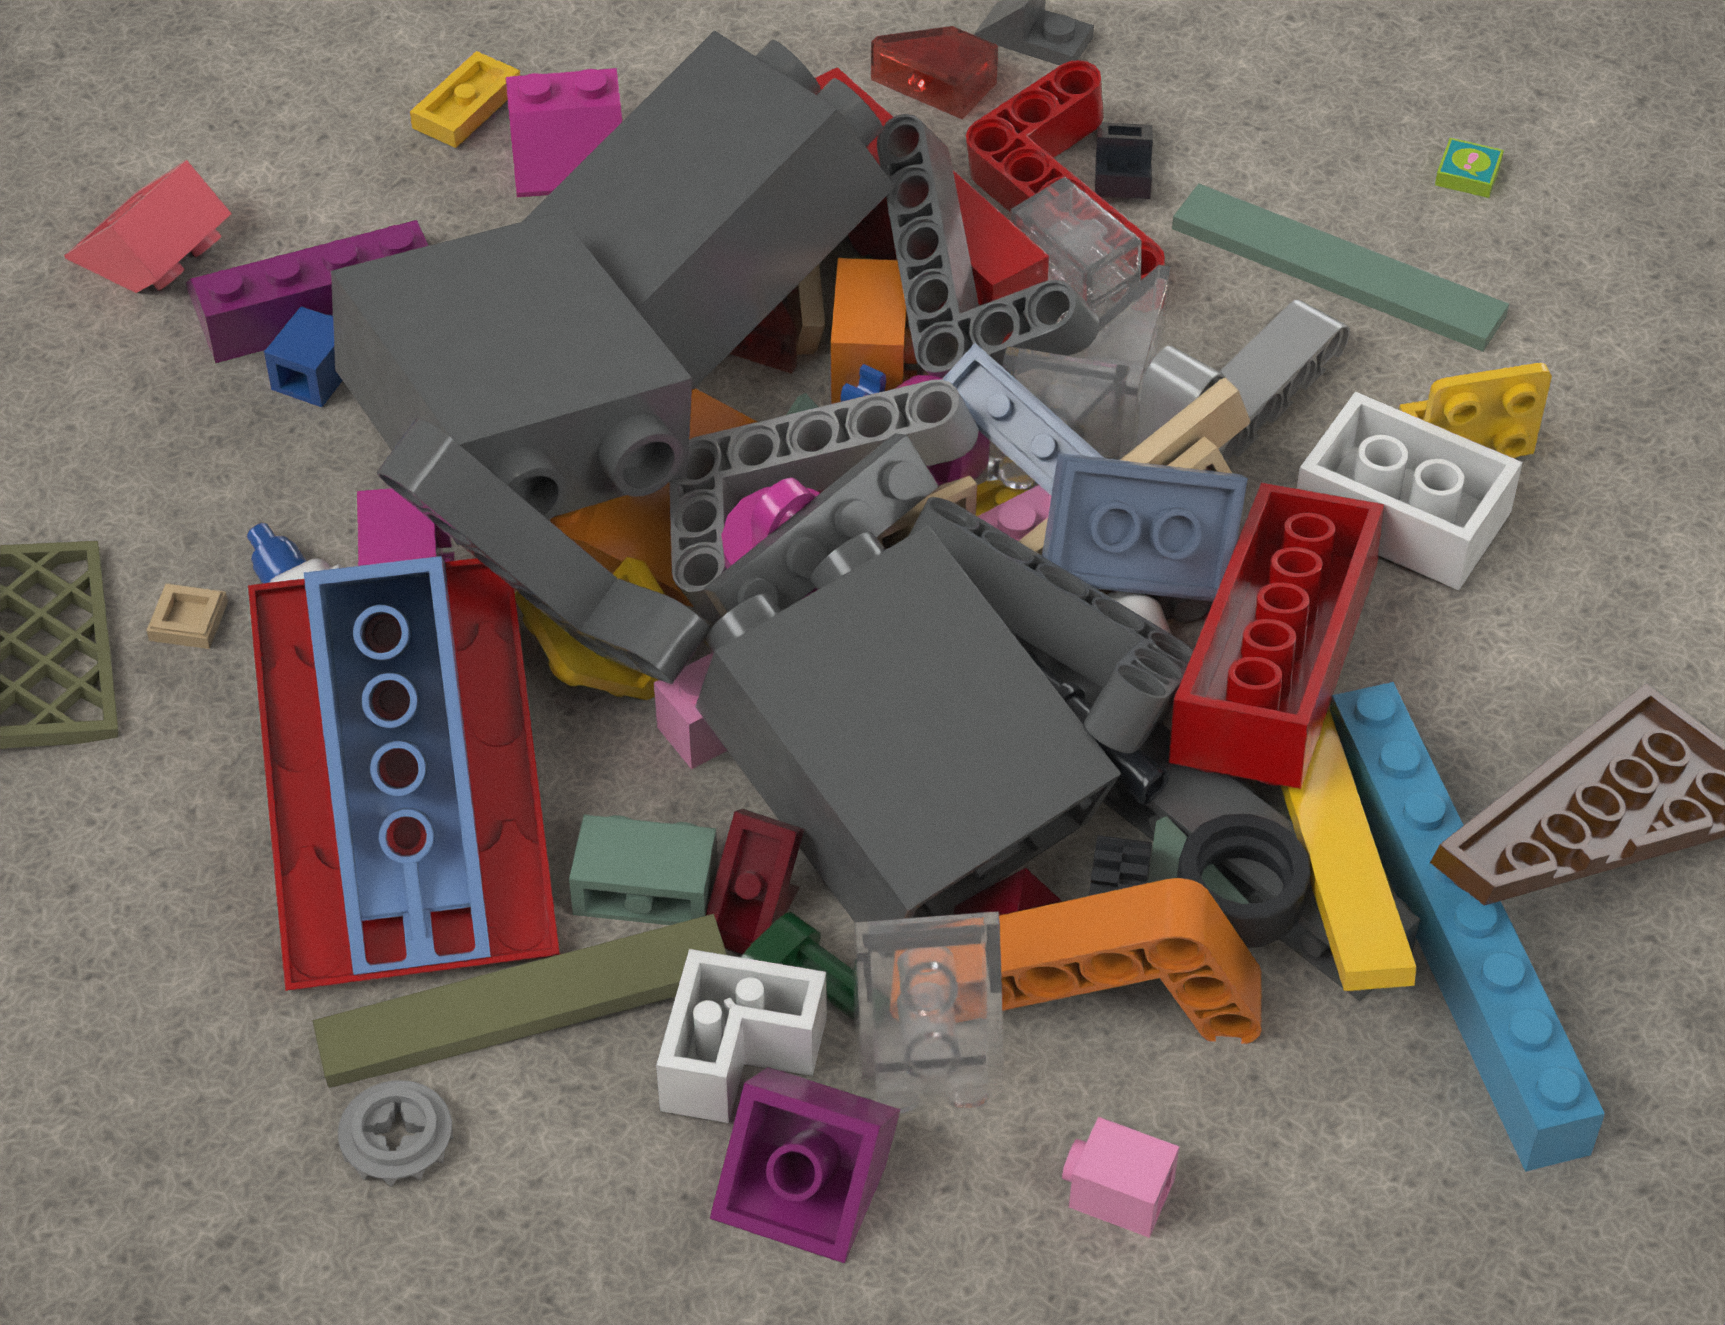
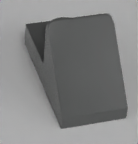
(1035, 31)

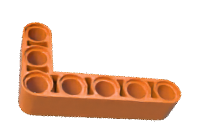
(1132, 937)

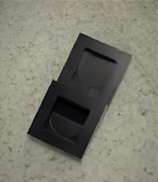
(1123, 160)

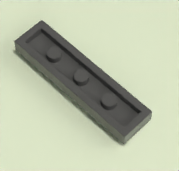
(859, 502)

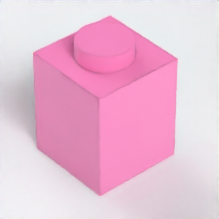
(1121, 1176)

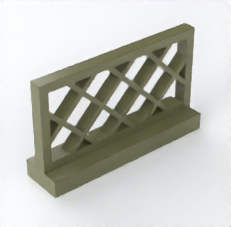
(50, 724)

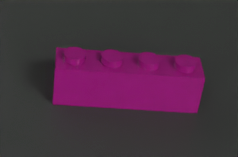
(253, 302)

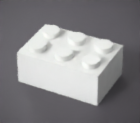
(1436, 487)

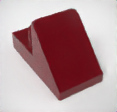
(754, 878)

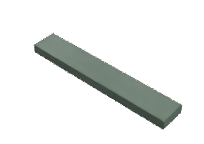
(1341, 267)

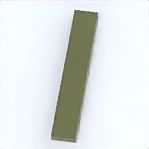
(510, 1003)

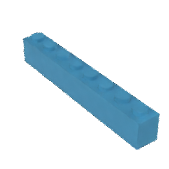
(1468, 945)

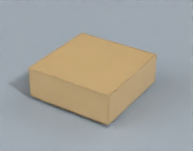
(187, 616)

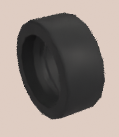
(1258, 841)

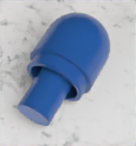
(272, 553)

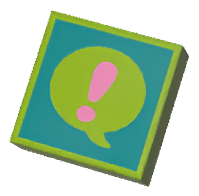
(1469, 167)

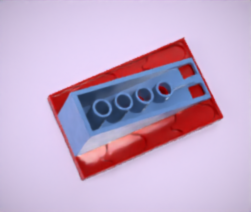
(399, 772)

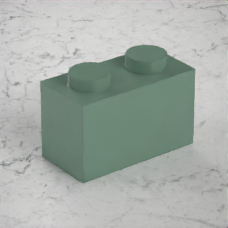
(642, 870)

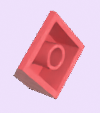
(154, 231)

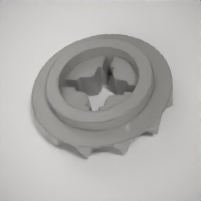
(374, 1112)

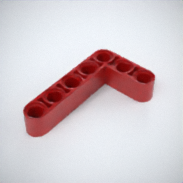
(1017, 143)

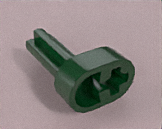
(796, 944)

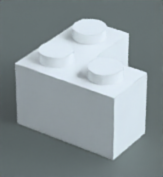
(732, 1016)

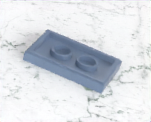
(1143, 525)

